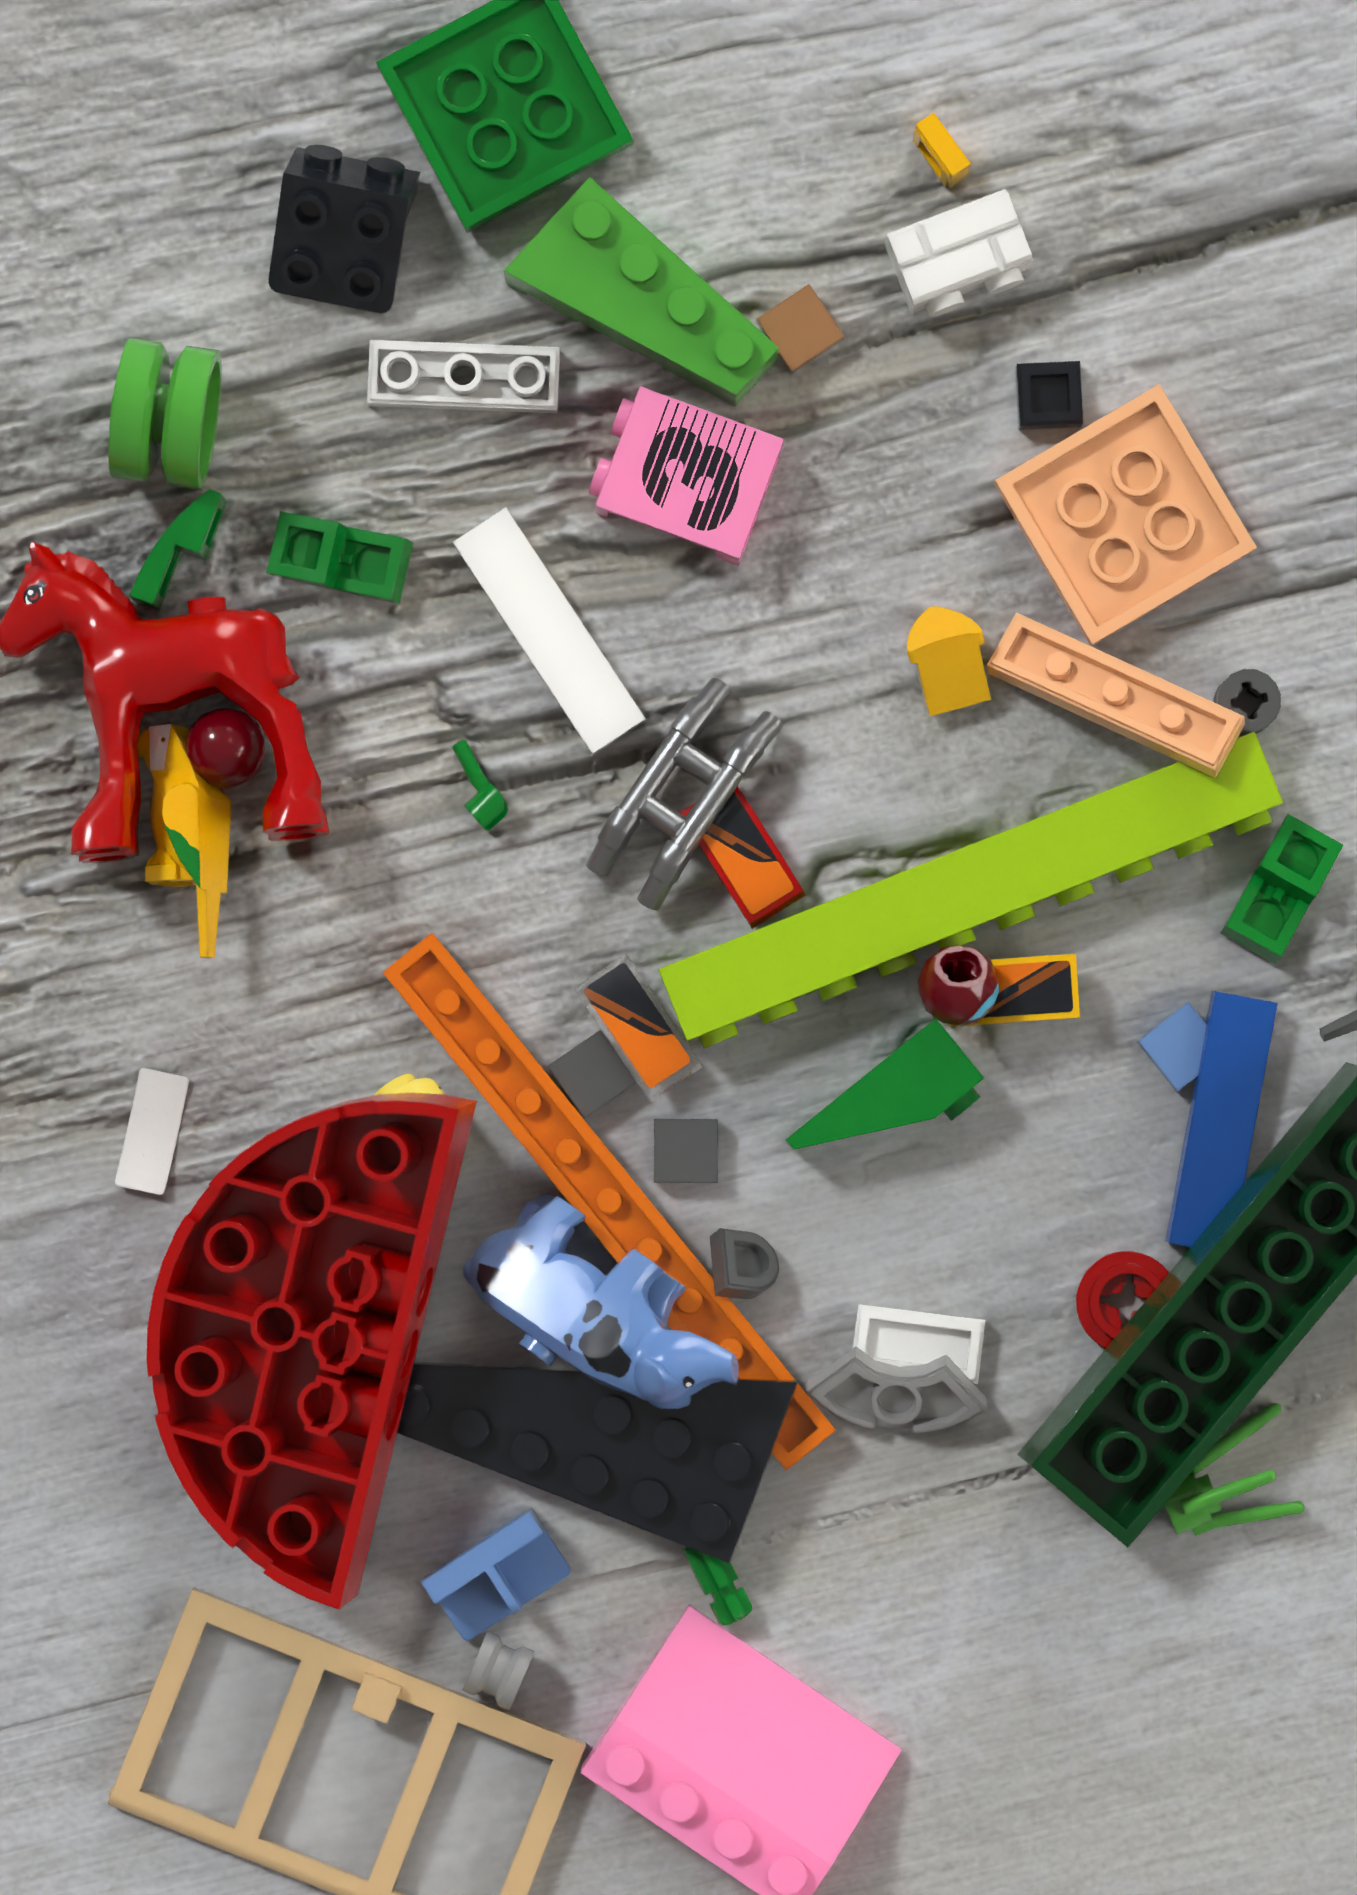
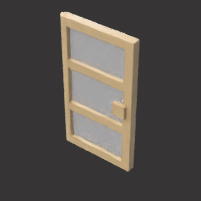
(339, 1763)

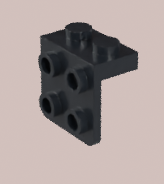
(341, 228)

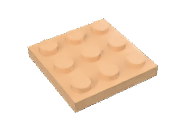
(1125, 515)

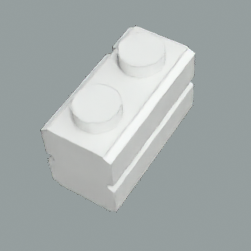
(959, 253)

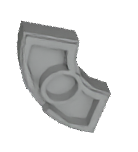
(894, 1396)

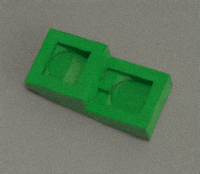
(188, 534)
(339, 557)
(1281, 889)

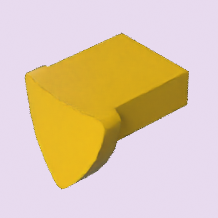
(948, 660)

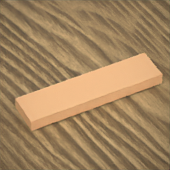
(1116, 695)

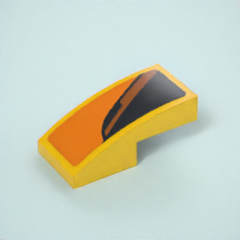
(1034, 990)

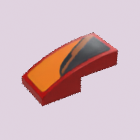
(748, 862)

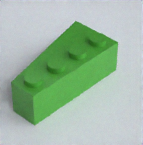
(630, 286)

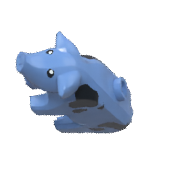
(595, 1322)

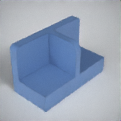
(497, 1575)

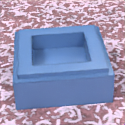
(1176, 1046)

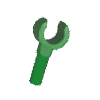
(487, 805)

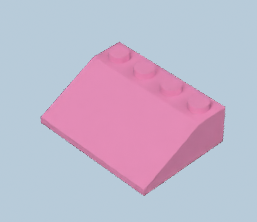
(740, 1759)

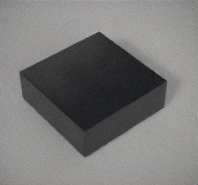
(1049, 395)

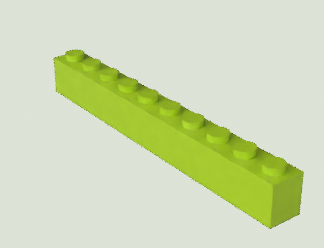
(968, 889)

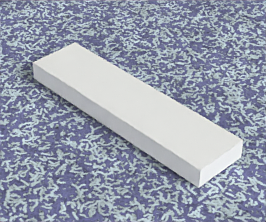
(549, 631)

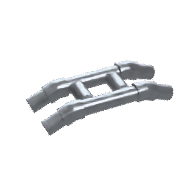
(688, 830)

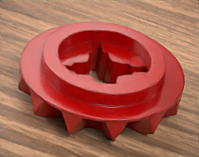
(1107, 1278)

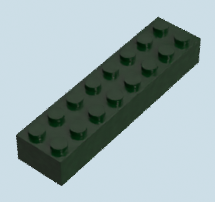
(1212, 1326)

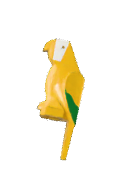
(188, 827)

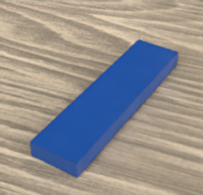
(1221, 1112)

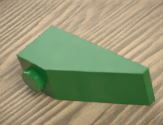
(906, 1088)

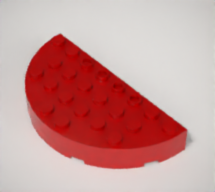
(297, 1329)

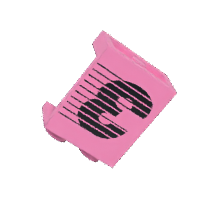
(686, 473)

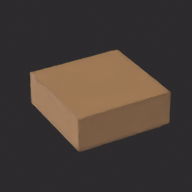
(800, 328)

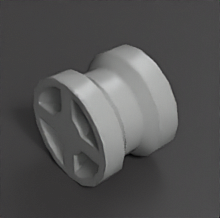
(498, 1670)

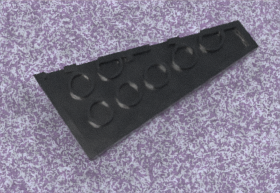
(658, 1469)

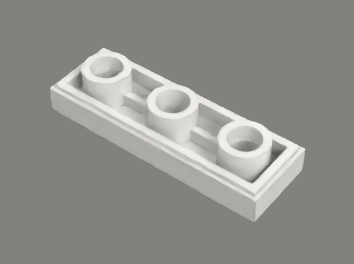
(504, 380)

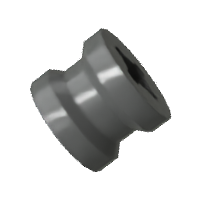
(1245, 703)

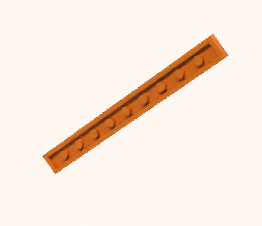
(587, 1169)

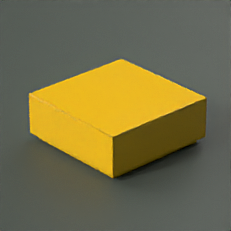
(940, 151)

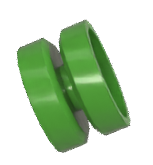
(154, 413)

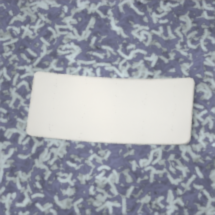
(152, 1131)

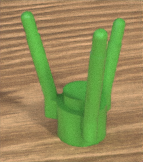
(1197, 1500)

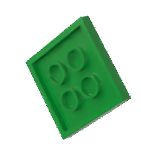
(504, 105)

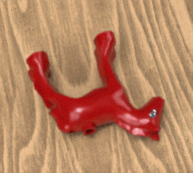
(158, 667)

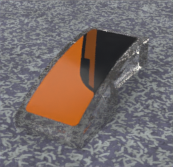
(638, 1027)

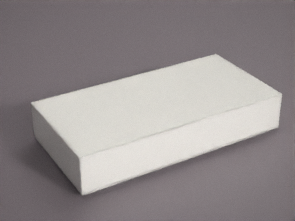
(919, 1337)

